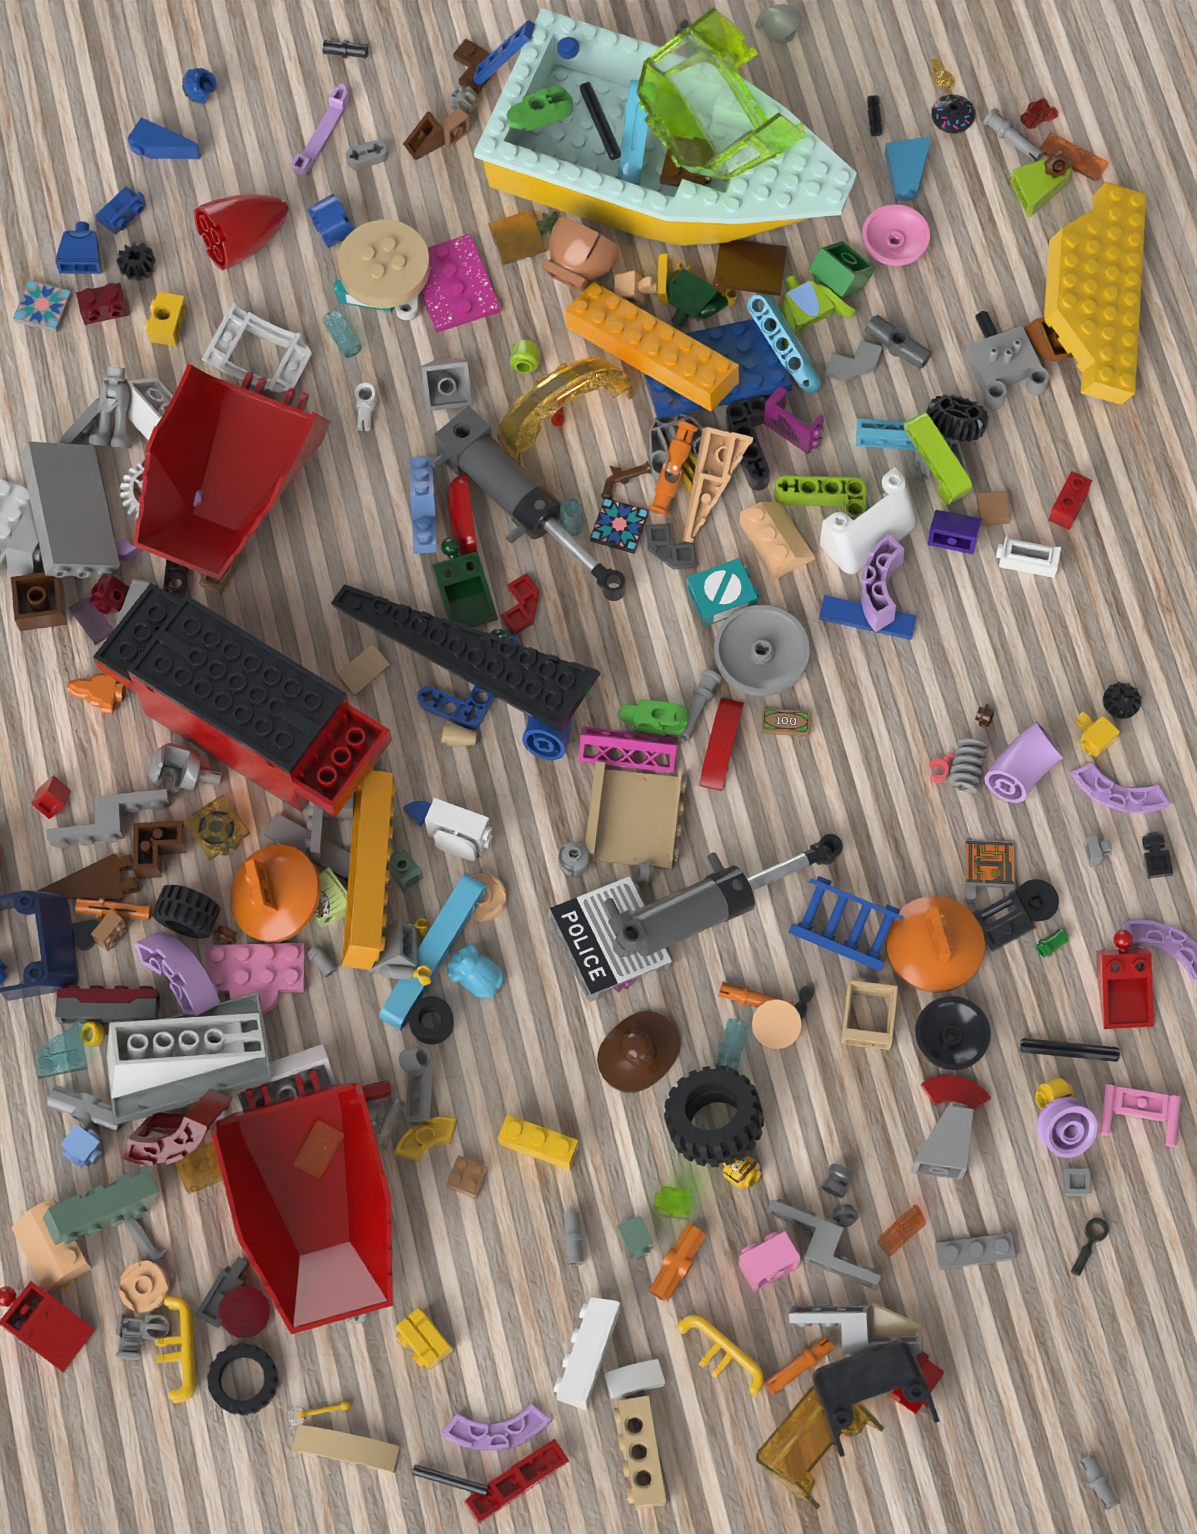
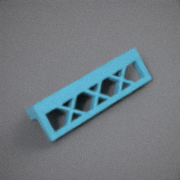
(883, 437)

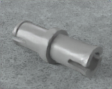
(573, 1239)
(1099, 1482)

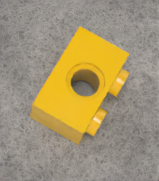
(166, 330)

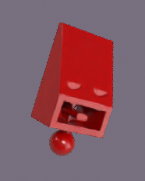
(1128, 991)
(48, 1329)

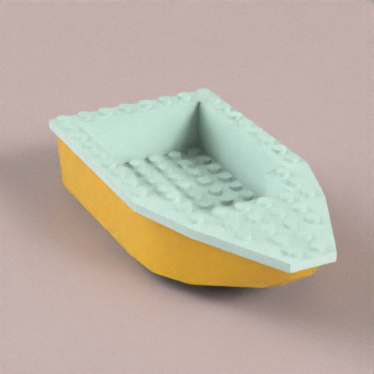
(571, 171)

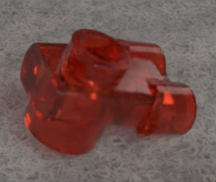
(1037, 113)

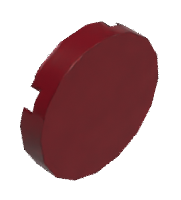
(244, 1311)

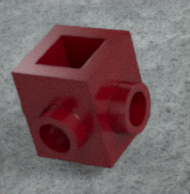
(108, 594)

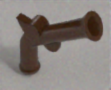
(623, 477)

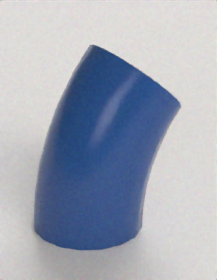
(545, 741)

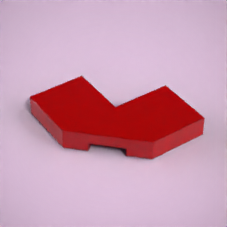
(522, 614)

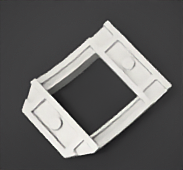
(229, 333)

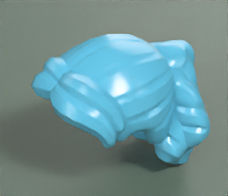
(475, 972)

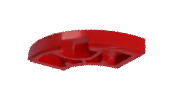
(955, 1090)

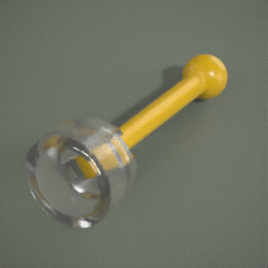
(297, 1413)

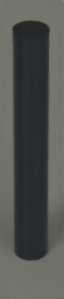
(450, 1480)

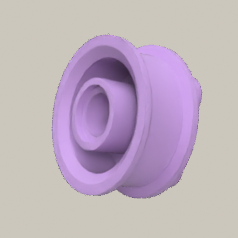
(1070, 1115)

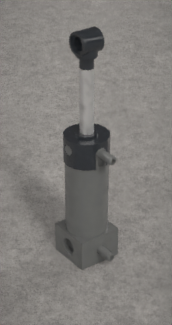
(469, 448)

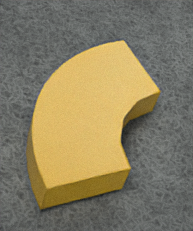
(424, 1136)

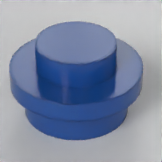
(568, 48)

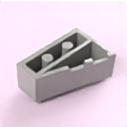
(23, 548)

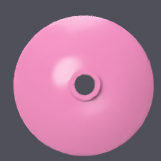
(897, 225)

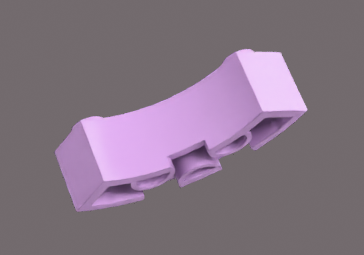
(881, 564)
(187, 976)

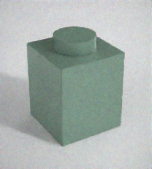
(635, 1237)

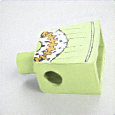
(332, 899)

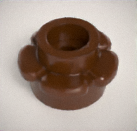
(984, 715)
(225, 935)

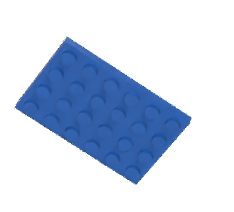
(742, 343)

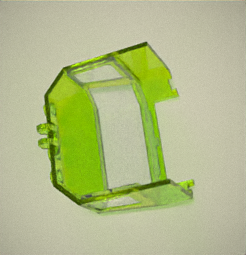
(706, 107)

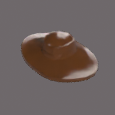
(638, 1052)

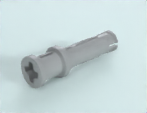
(1006, 130)
(702, 695)

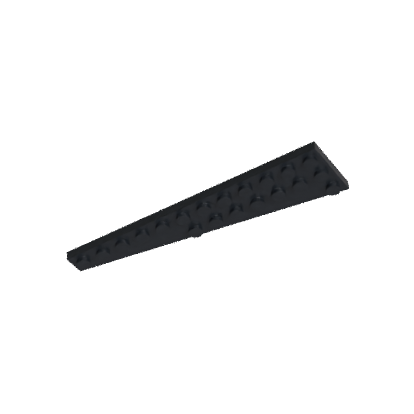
(517, 675)

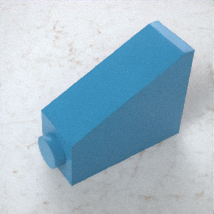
(906, 166)

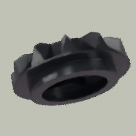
(1116, 707)

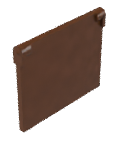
(750, 267)

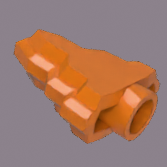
(99, 690)

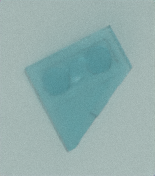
(62, 1054)

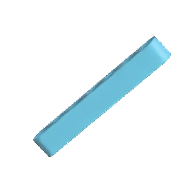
(435, 948)

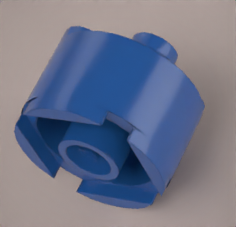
(330, 220)

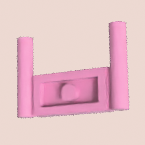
(1141, 1105)

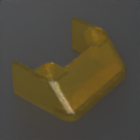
(802, 1442)

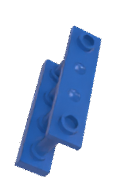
(827, 937)

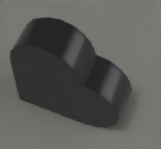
(82, 934)

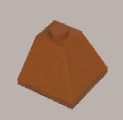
(1045, 341)

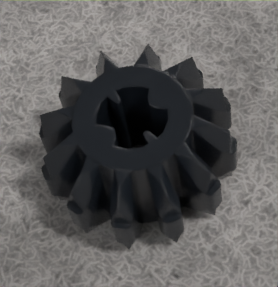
(136, 261)

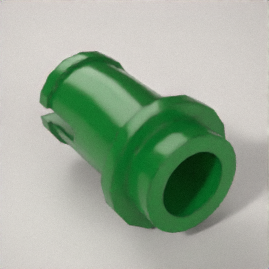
(1050, 944)

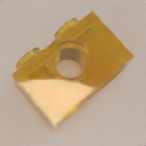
(192, 1177)

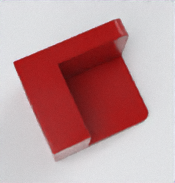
(51, 797)

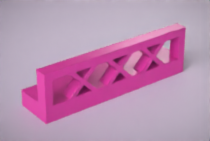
(628, 740)

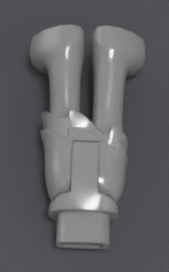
(113, 398)

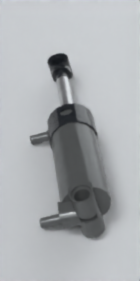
(705, 903)

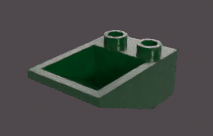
(464, 592)

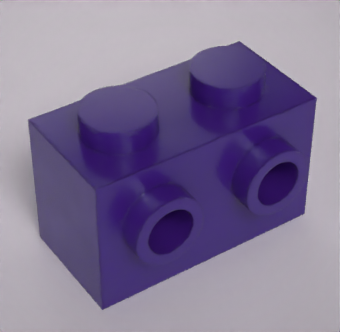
(954, 531)

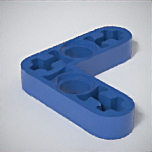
(462, 708)

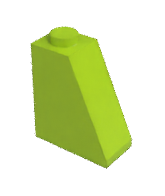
(1035, 187)

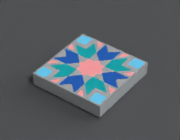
(42, 306)

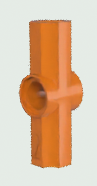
(677, 1263)

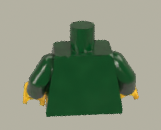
(694, 297)

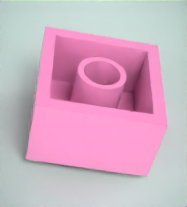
(768, 1260)

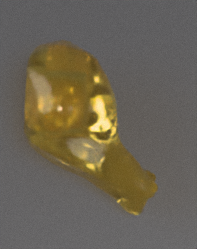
(942, 77)

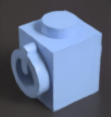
(82, 1147)

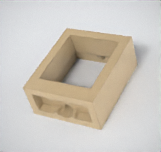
(869, 1038)

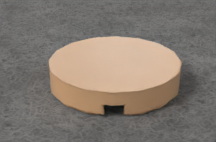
(493, 899)
(776, 1023)
(144, 1286)

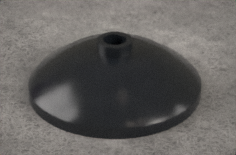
(954, 1017)

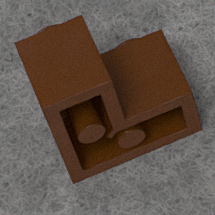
(152, 841)

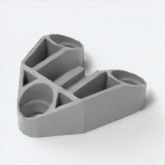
(657, 445)

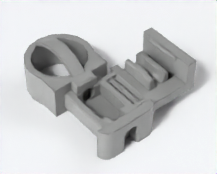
(133, 1331)

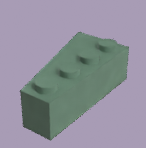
(101, 1207)

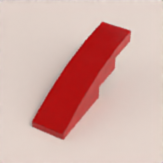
(517, 1481)

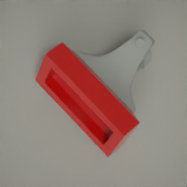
(374, 1096)

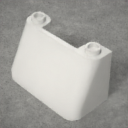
(852, 541)

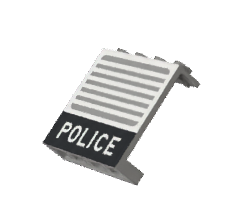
(589, 940)

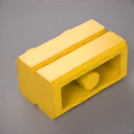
(423, 1338)

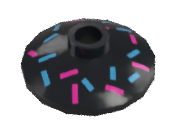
(949, 120)

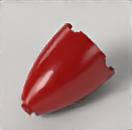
(238, 226)

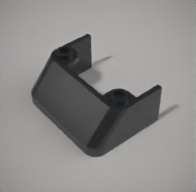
(867, 1376)

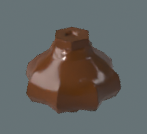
(1056, 164)

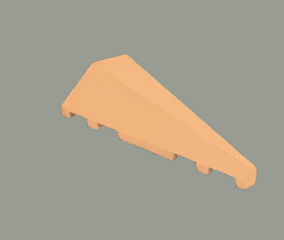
(715, 463)

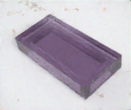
(91, 620)

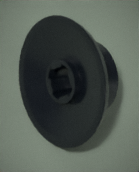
(1047, 897)

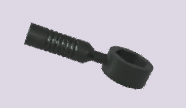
(1087, 1250)

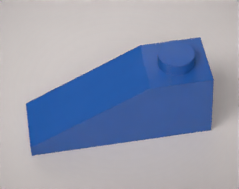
(160, 143)

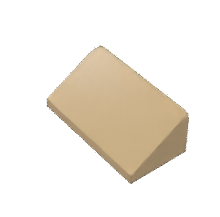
(363, 669)
(888, 1323)

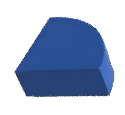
(417, 811)

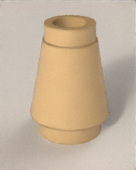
(457, 736)

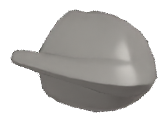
(779, 22)

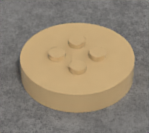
(384, 263)

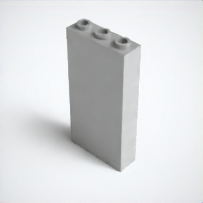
(70, 510)

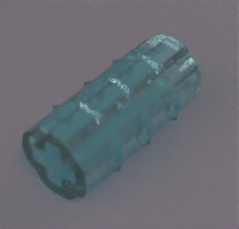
(342, 333)
(571, 516)
(732, 1044)

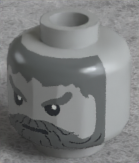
(574, 859)

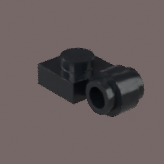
(1156, 862)

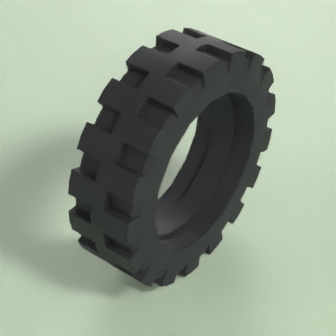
(220, 1363)

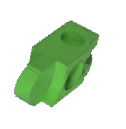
(554, 105)
(655, 717)

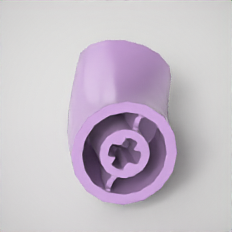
(1023, 764)

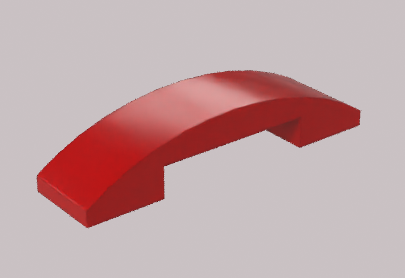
(721, 744)

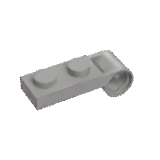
(419, 1065)

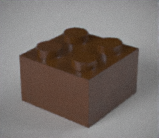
(38, 601)

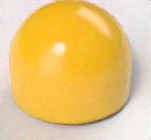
(98, 1033)

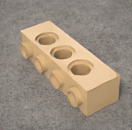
(653, 1493)

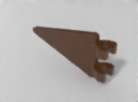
(98, 881)

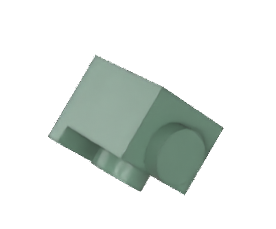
(407, 876)

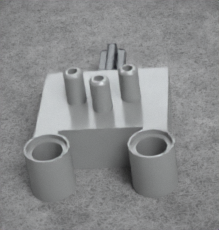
(1003, 361)

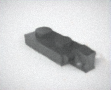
(226, 1280)

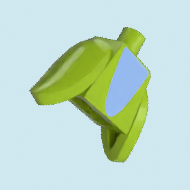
(809, 304)

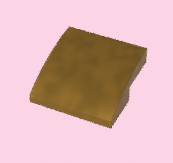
(516, 237)

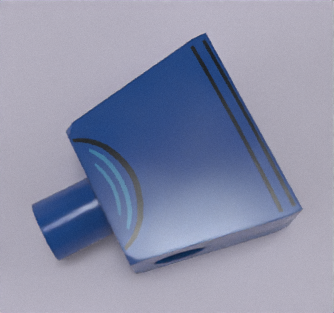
(79, 251)

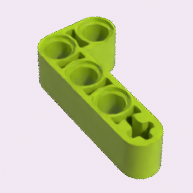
(939, 458)
(820, 496)

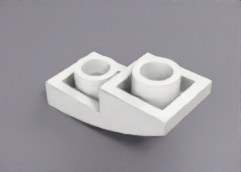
(634, 1378)

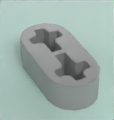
(366, 154)

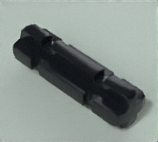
(874, 115)

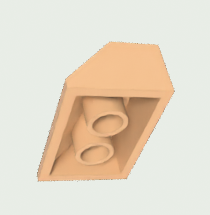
(775, 538)
(51, 1263)

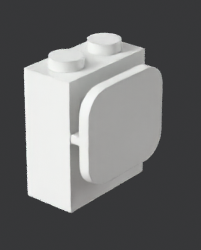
(458, 830)

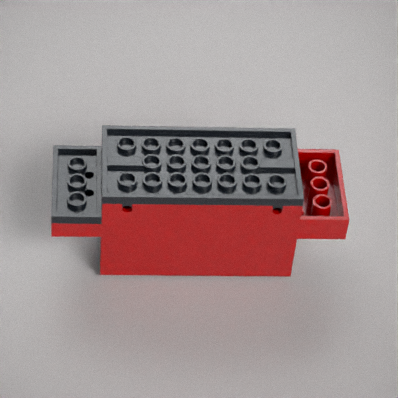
(242, 701)

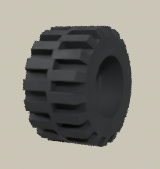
(186, 911)

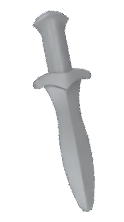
(151, 1252)

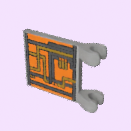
(988, 866)

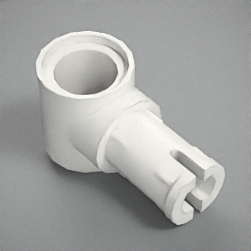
(365, 407)

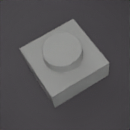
(1076, 1182)

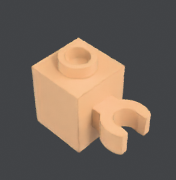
(633, 287)

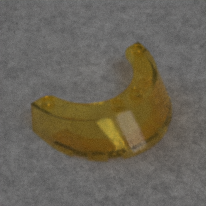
(553, 391)

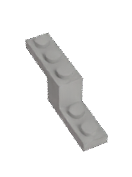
(108, 818)
(315, 823)
(824, 1243)
(854, 1326)

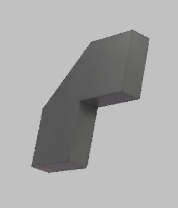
(675, 556)

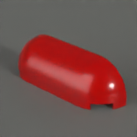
(461, 514)

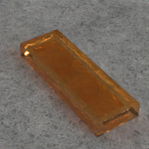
(1080, 159)

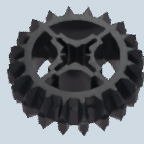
(958, 417)

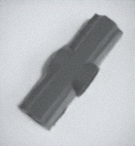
(887, 334)

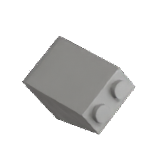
(947, 1146)

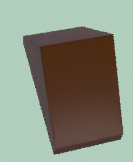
(425, 137)

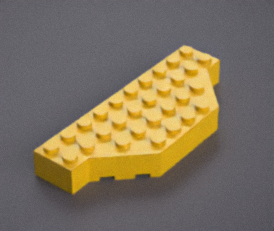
(1097, 291)

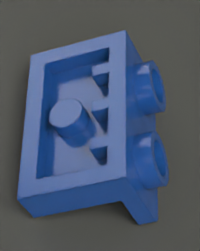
(121, 210)

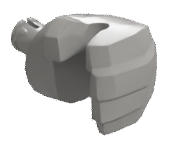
(182, 766)

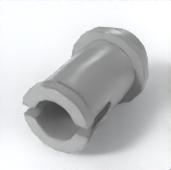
(322, 960)

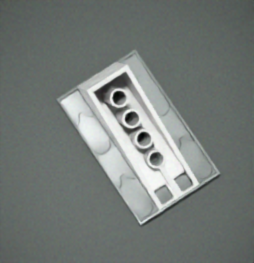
(181, 1057)

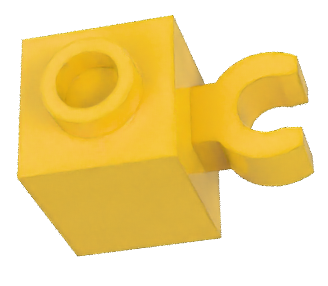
(1097, 735)

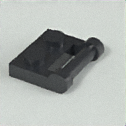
(1008, 927)

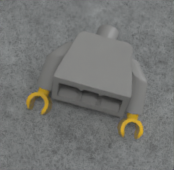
(401, 952)

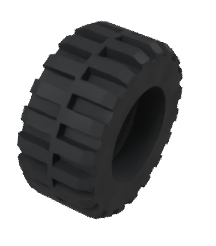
(707, 1088)

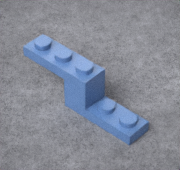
(423, 505)

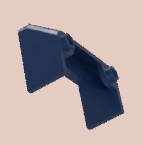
(56, 943)

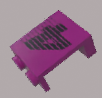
(790, 427)

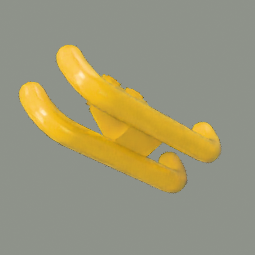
(728, 1346)
(187, 1354)

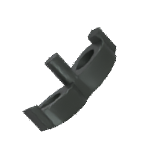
(805, 995)

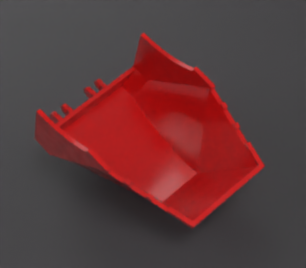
(233, 450)
(310, 1239)

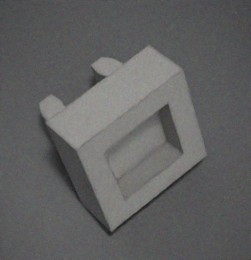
(1096, 850)

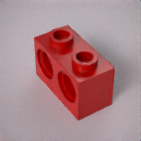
(1070, 500)

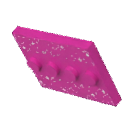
(457, 285)

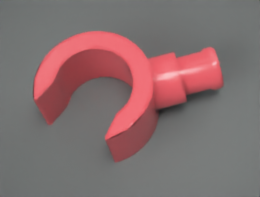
(944, 764)

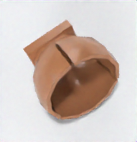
(578, 255)

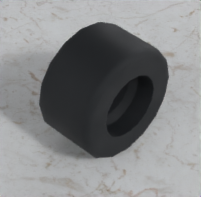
(427, 1005)

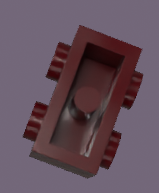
(102, 303)

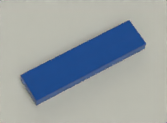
(503, 52)
(852, 615)

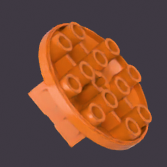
(275, 893)
(935, 944)

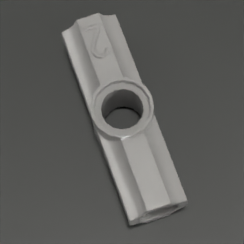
(82, 1107)

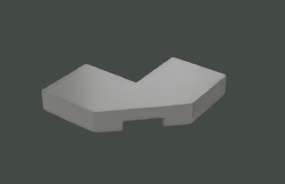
(847, 369)

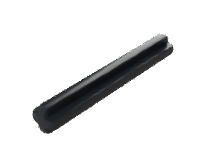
(600, 121)
(1068, 1049)

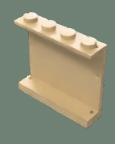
(634, 817)

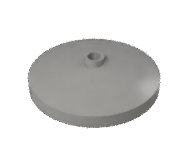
(757, 632)

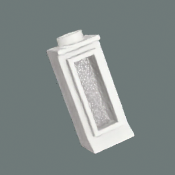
(1028, 557)

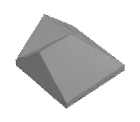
(446, 384)

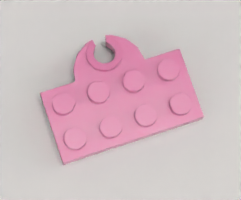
(257, 968)

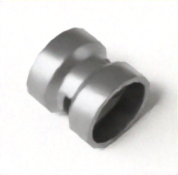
(837, 1180)

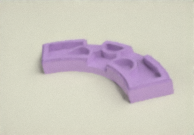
(1118, 797)
(1167, 939)
(497, 1436)

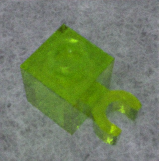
(673, 1202)

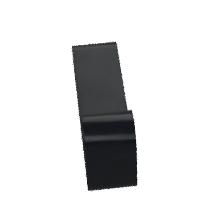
(745, 426)

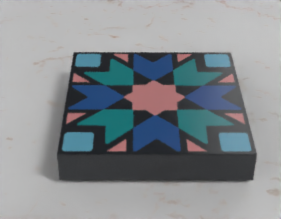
(619, 525)

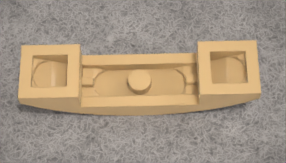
(345, 1447)

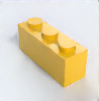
(538, 1142)

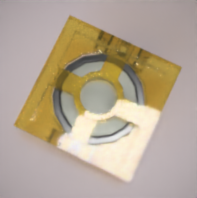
(216, 829)

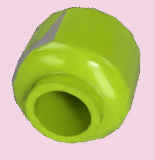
(525, 356)

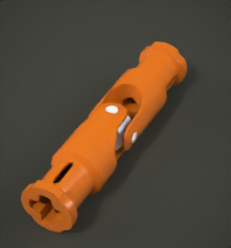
(677, 454)

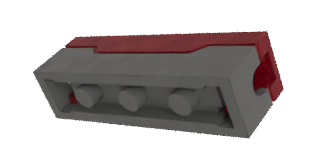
(106, 1005)

